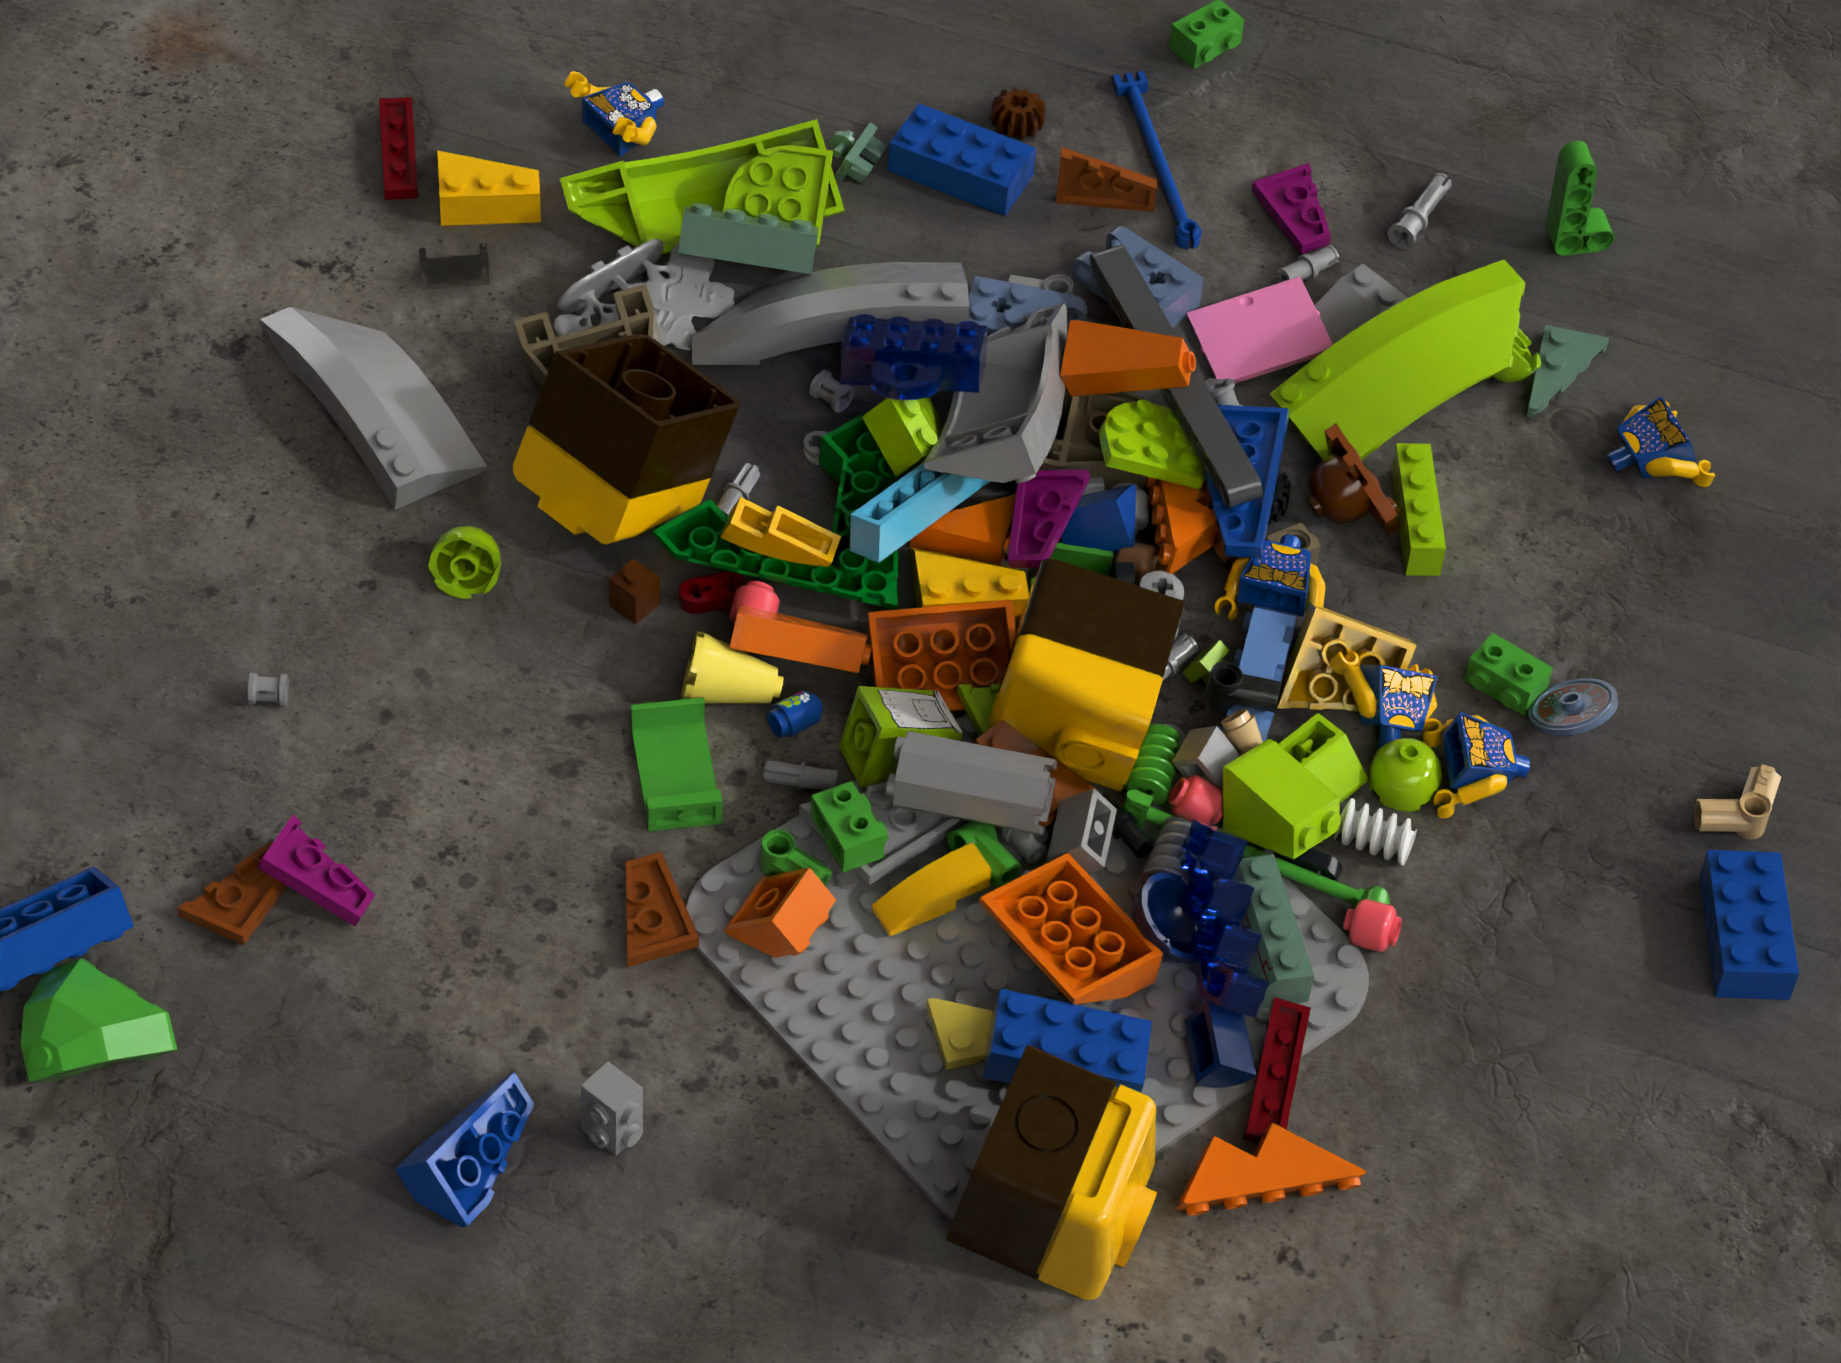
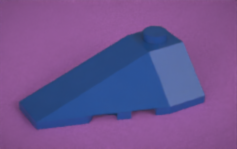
(463, 1158)

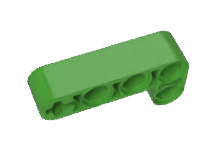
(1570, 219)

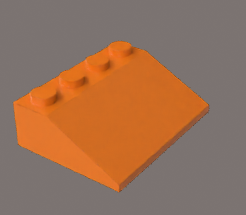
(941, 647)
(1075, 932)

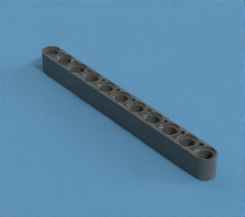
(1192, 405)

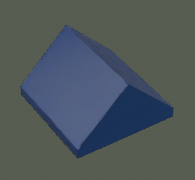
(1103, 520)

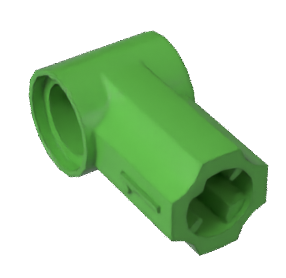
(790, 859)
(1002, 863)

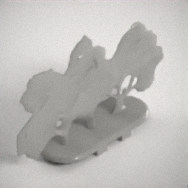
(674, 299)

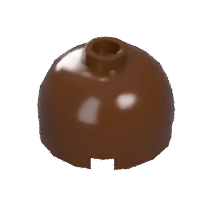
(1336, 492)

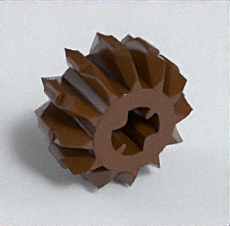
(1018, 113)

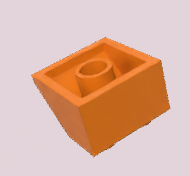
(782, 913)

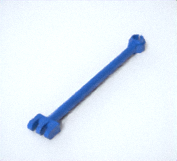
(1133, 90)

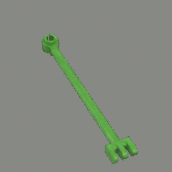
(1140, 806)

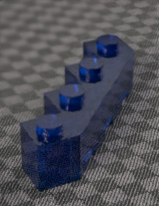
(1218, 906)

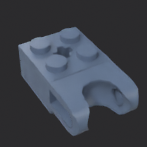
(1171, 282)
(1005, 303)

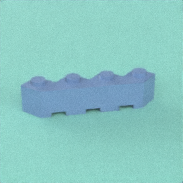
(1264, 654)

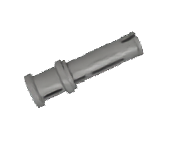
(1415, 217)

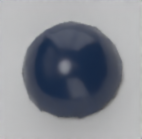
(1163, 917)

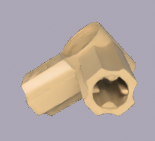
(1744, 815)

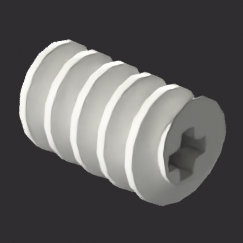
(1376, 832)

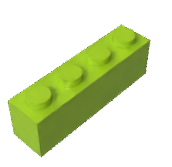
(1419, 509)

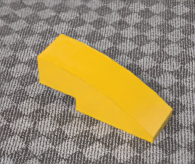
(779, 534)
(933, 890)

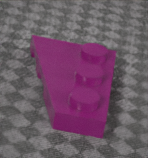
(1294, 206)
(1042, 514)
(311, 872)

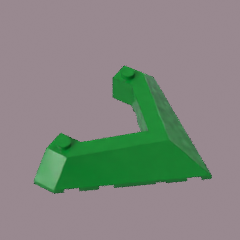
(862, 474)

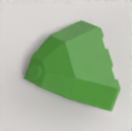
(88, 1021)

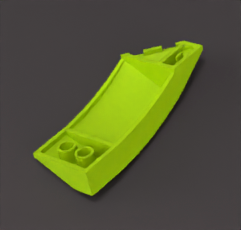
(650, 195)
(1407, 360)

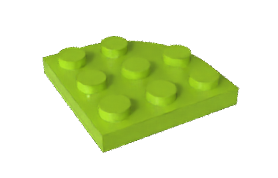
(783, 183)
(1149, 443)

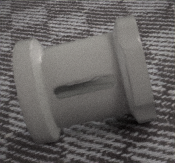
(834, 398)
(268, 689)

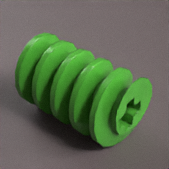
(1154, 764)

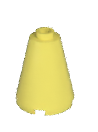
(728, 674)

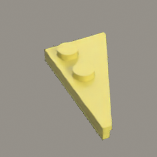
(959, 1031)

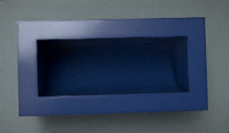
(1219, 1046)

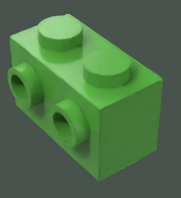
(1206, 33)
(1507, 673)
(848, 826)

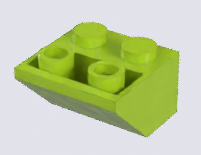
(1327, 755)

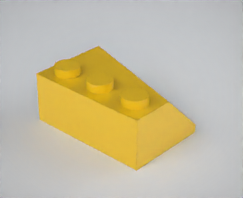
(486, 191)
(954, 580)
(1308, 674)

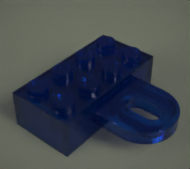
(913, 357)

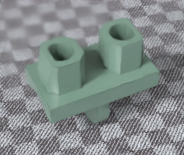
(853, 165)

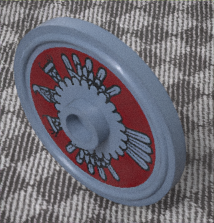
(1573, 707)

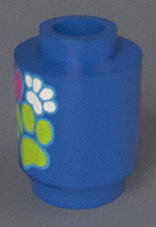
(794, 714)

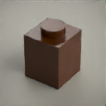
(634, 591)

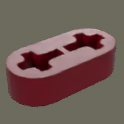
(710, 592)

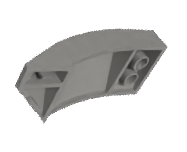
(818, 305)
(378, 402)
(1016, 414)

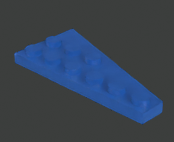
(1262, 437)

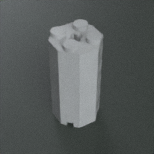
(972, 782)

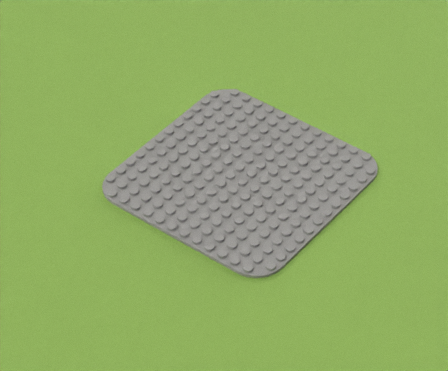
(862, 1021)

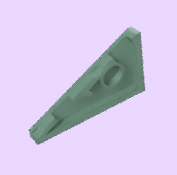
(1562, 357)

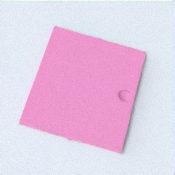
(1260, 331)

